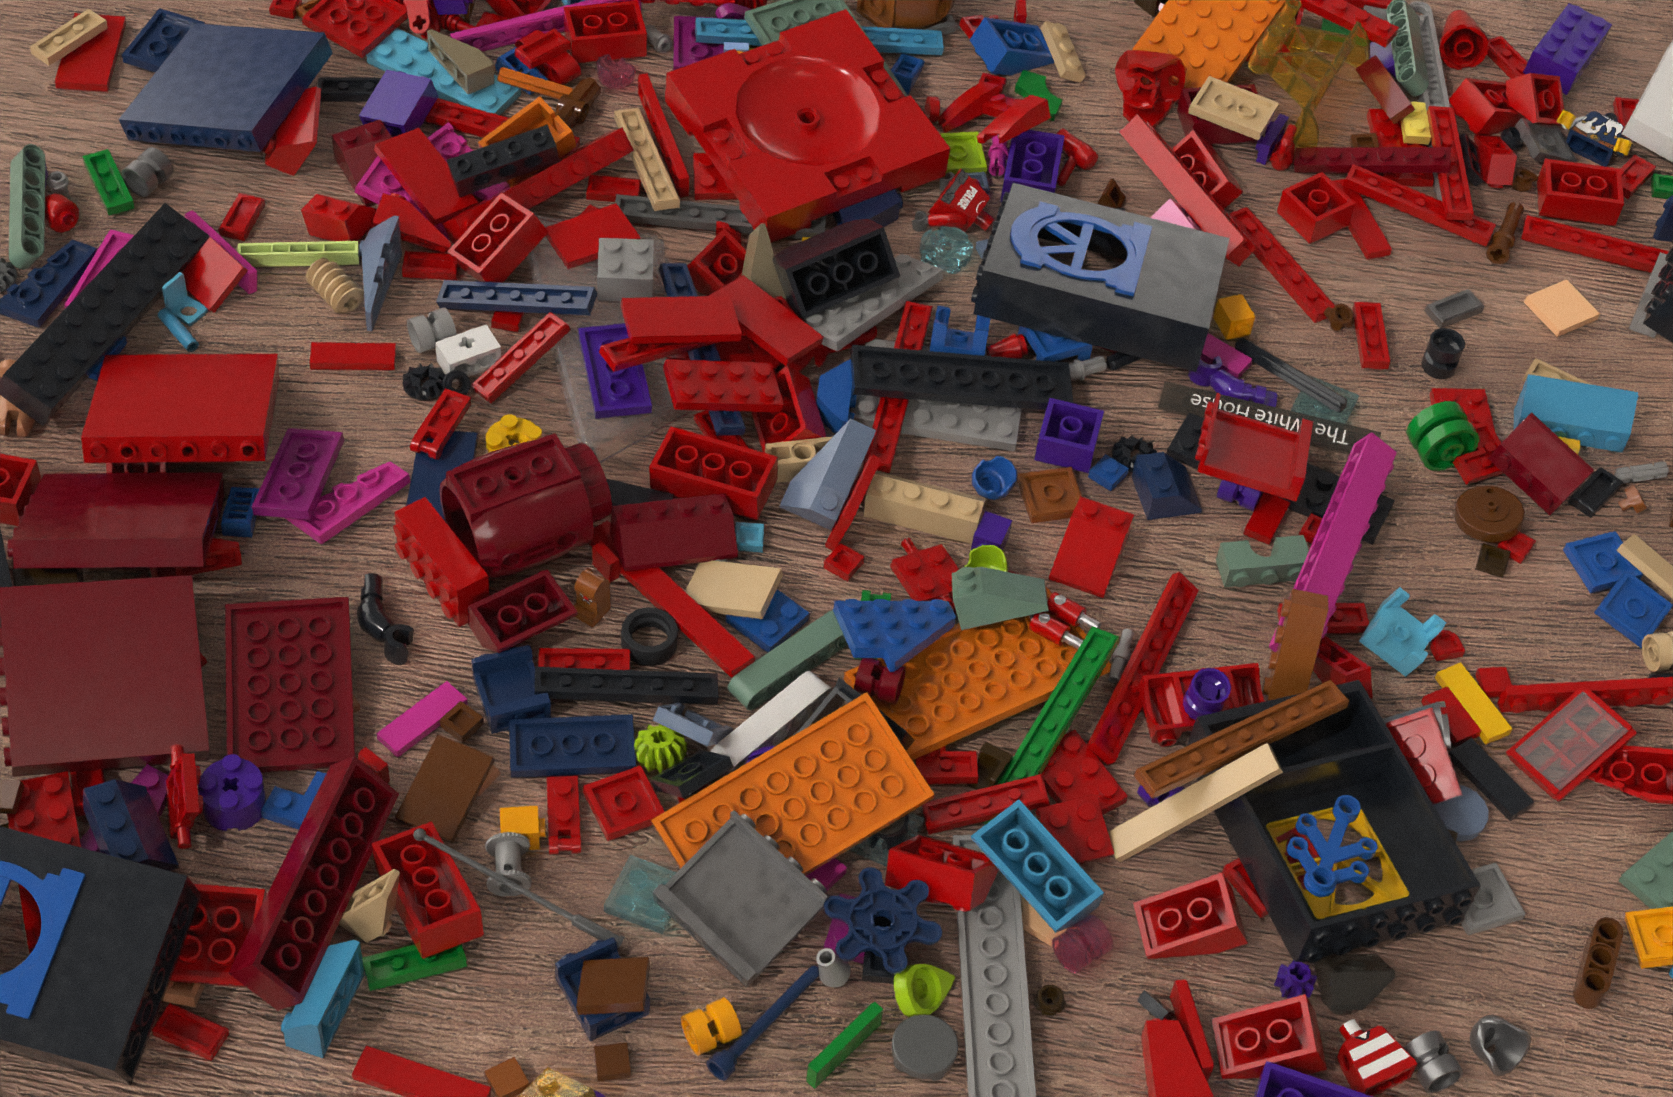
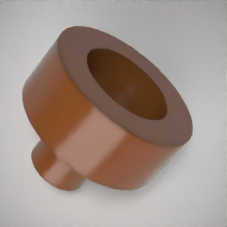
(1633, 500)

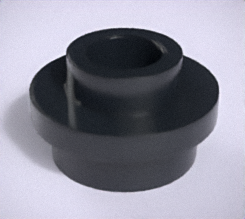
(1512, 138)
(464, 381)

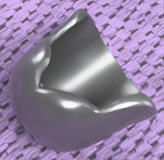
(1509, 1041)

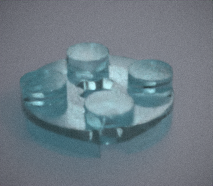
(951, 260)

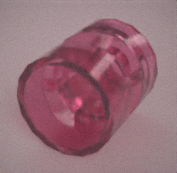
(1082, 944)

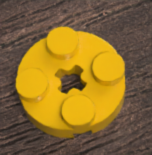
(511, 429)

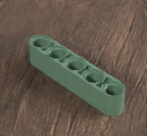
(1408, 48)
(27, 206)
(788, 662)

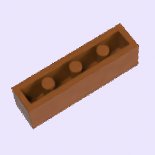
(1297, 644)

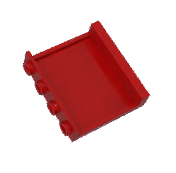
(1253, 452)

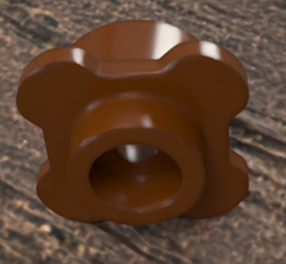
(1523, 179)
(1343, 312)

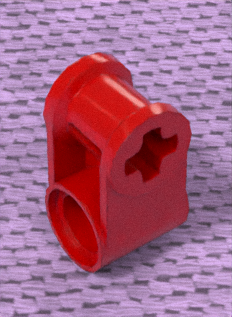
(422, 16)

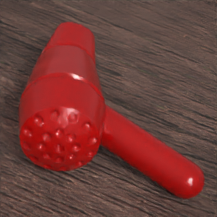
(1078, 153)

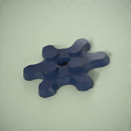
(880, 901)

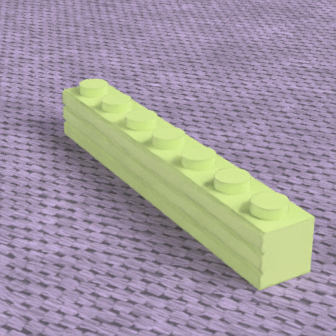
(299, 253)

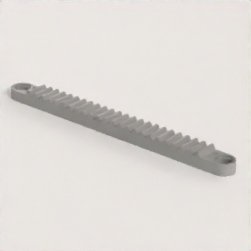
(1436, 92)

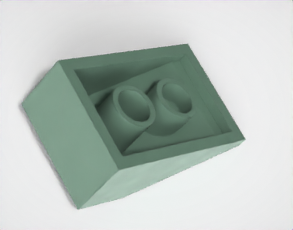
(994, 596)

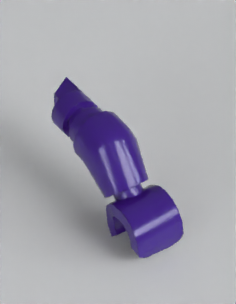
(1229, 385)

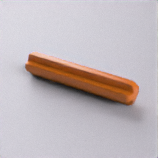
(532, 83)

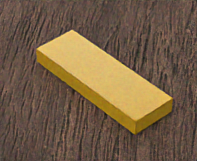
(1475, 702)

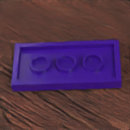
(612, 392)

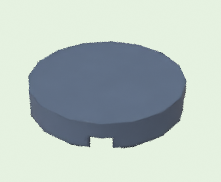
(1464, 814)

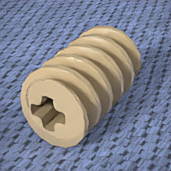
(334, 286)

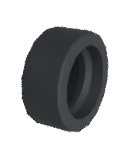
(650, 618)

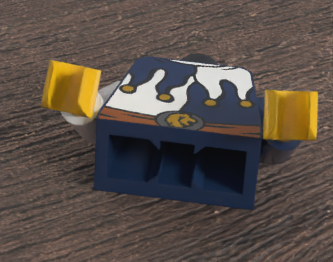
(1595, 136)

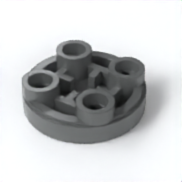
(924, 1047)

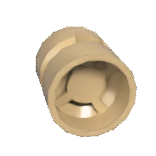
(1658, 651)

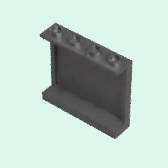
(741, 898)

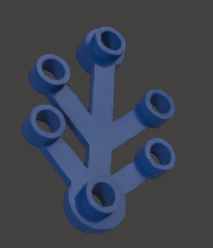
(1345, 811)

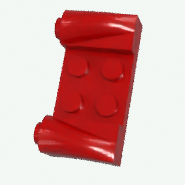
(1164, 695)

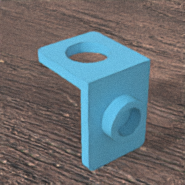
(177, 299)

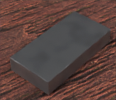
(1454, 308)

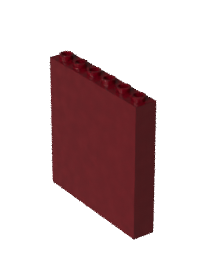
(118, 520)
(100, 675)

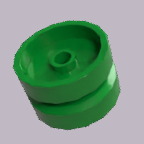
(1442, 435)

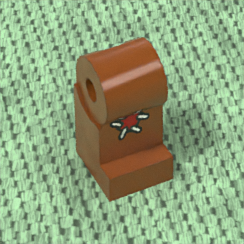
(591, 597)

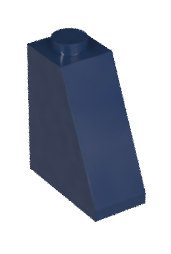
(880, 209)

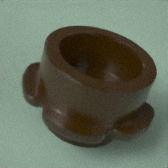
(1052, 993)

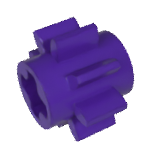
(1295, 980)

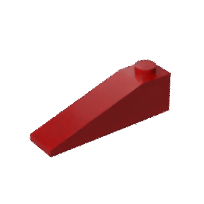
(1640, 773)

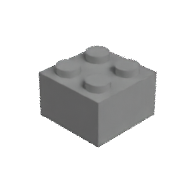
(624, 268)

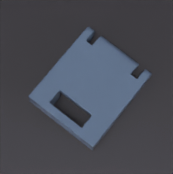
(692, 724)

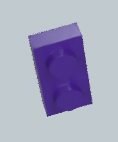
(1274, 134)

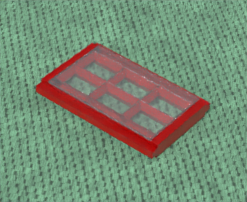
(1571, 743)

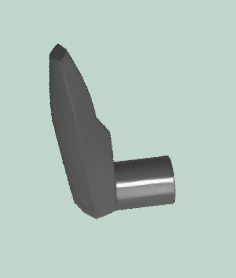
(947, 27)

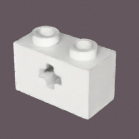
(468, 351)

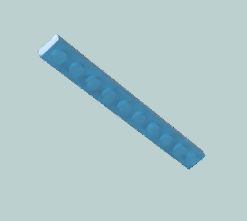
(884, 39)

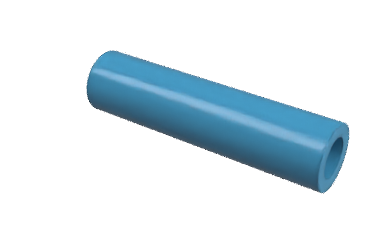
(178, 329)

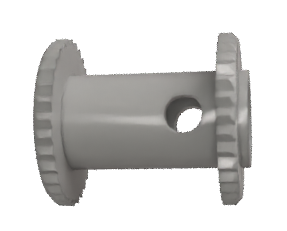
(507, 850)

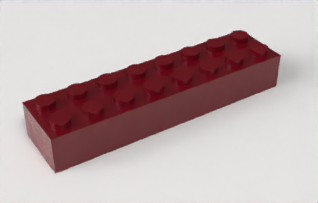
(314, 884)

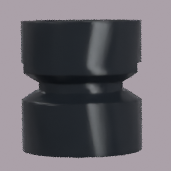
(1443, 353)

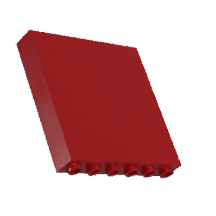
(182, 408)

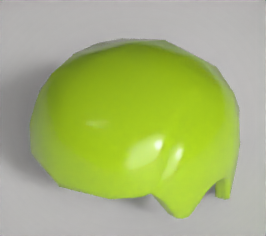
(988, 557)

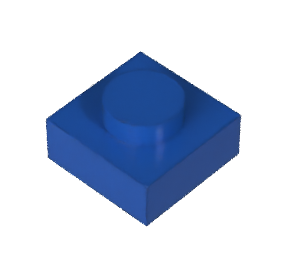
(1108, 472)

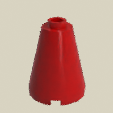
(1462, 41)

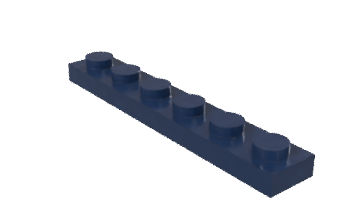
(517, 297)

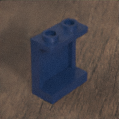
(507, 687)
(568, 977)

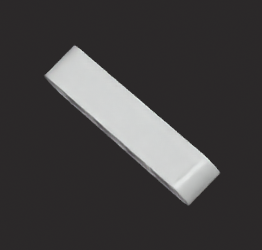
(775, 719)

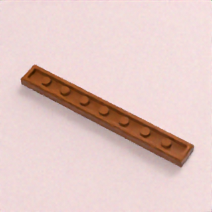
(1240, 739)

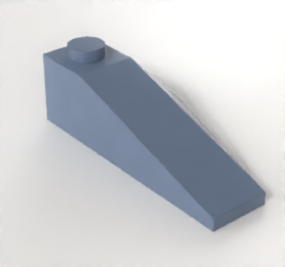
(380, 259)
(826, 479)

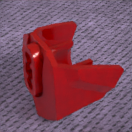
(1148, 83)

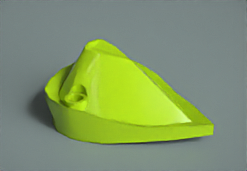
(921, 989)

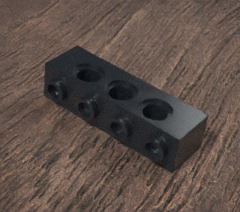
(503, 160)

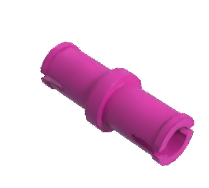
(997, 154)

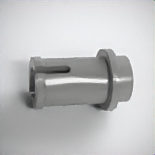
(660, 41)
(58, 183)

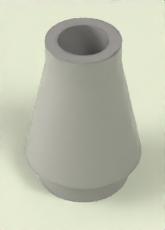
(832, 970)

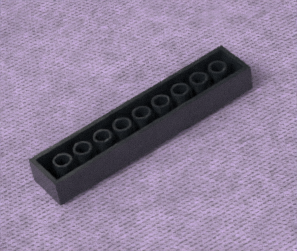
(101, 315)

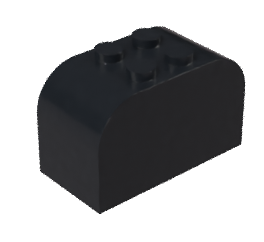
(835, 266)

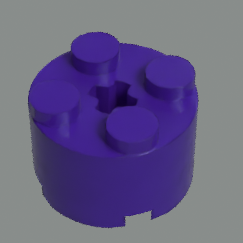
(232, 793)

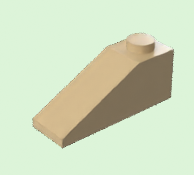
(372, 907)

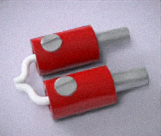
(1056, 630)

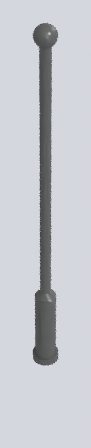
(577, 920)

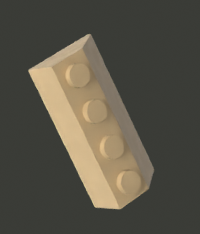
(924, 507)

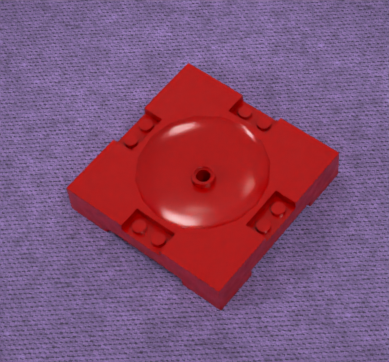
(806, 124)

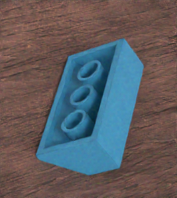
(1579, 411)
(1038, 867)

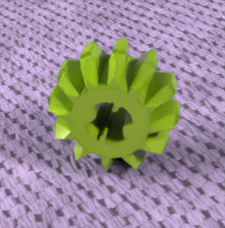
(659, 747)

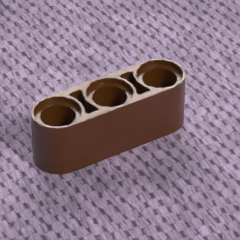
(1592, 973)

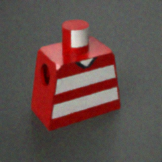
(1373, 1059)

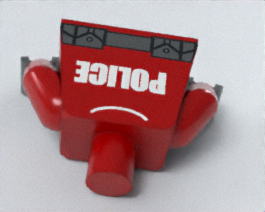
(957, 205)

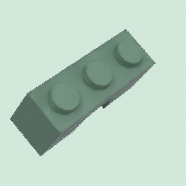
(1243, 567)

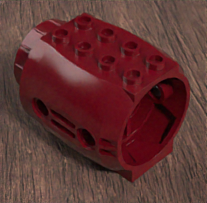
(526, 503)

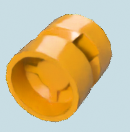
(721, 1022)

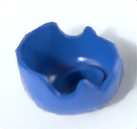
(994, 478)

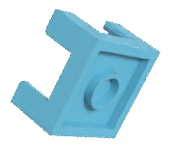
(1398, 635)

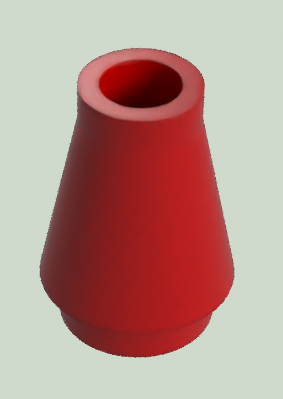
(1009, 347)

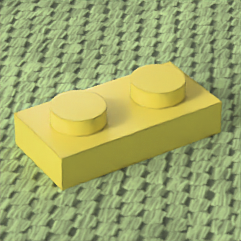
(1416, 125)

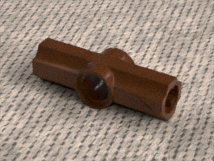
(576, 105)

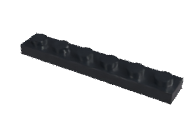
(627, 685)

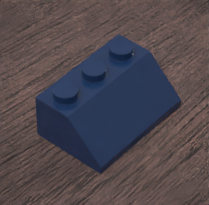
(127, 824)

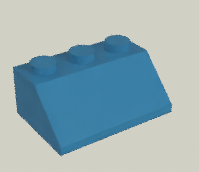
(326, 1001)

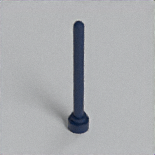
(723, 1063)

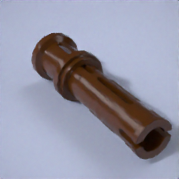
(1504, 239)

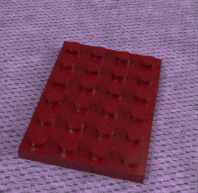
(289, 683)

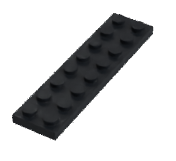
(958, 377)
(1315, 491)

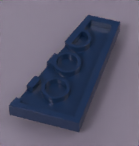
(47, 286)

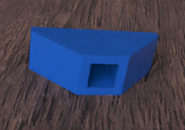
(836, 396)

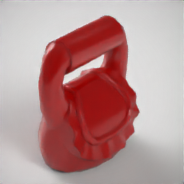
(1284, 151)

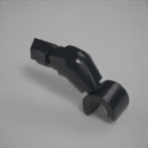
(375, 621)

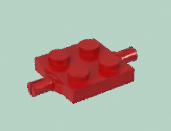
(925, 572)
(182, 795)

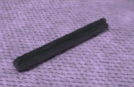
(1292, 375)

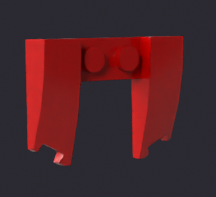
(1010, 114)

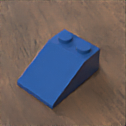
(1010, 46)

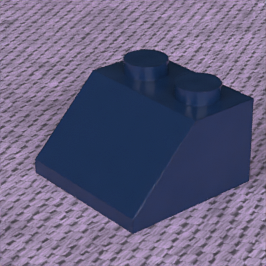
(1164, 487)

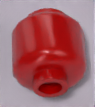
(60, 213)

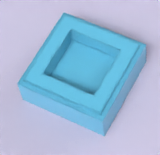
(749, 536)

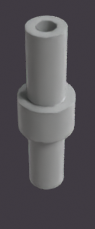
(1121, 656)

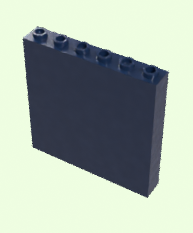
(226, 87)

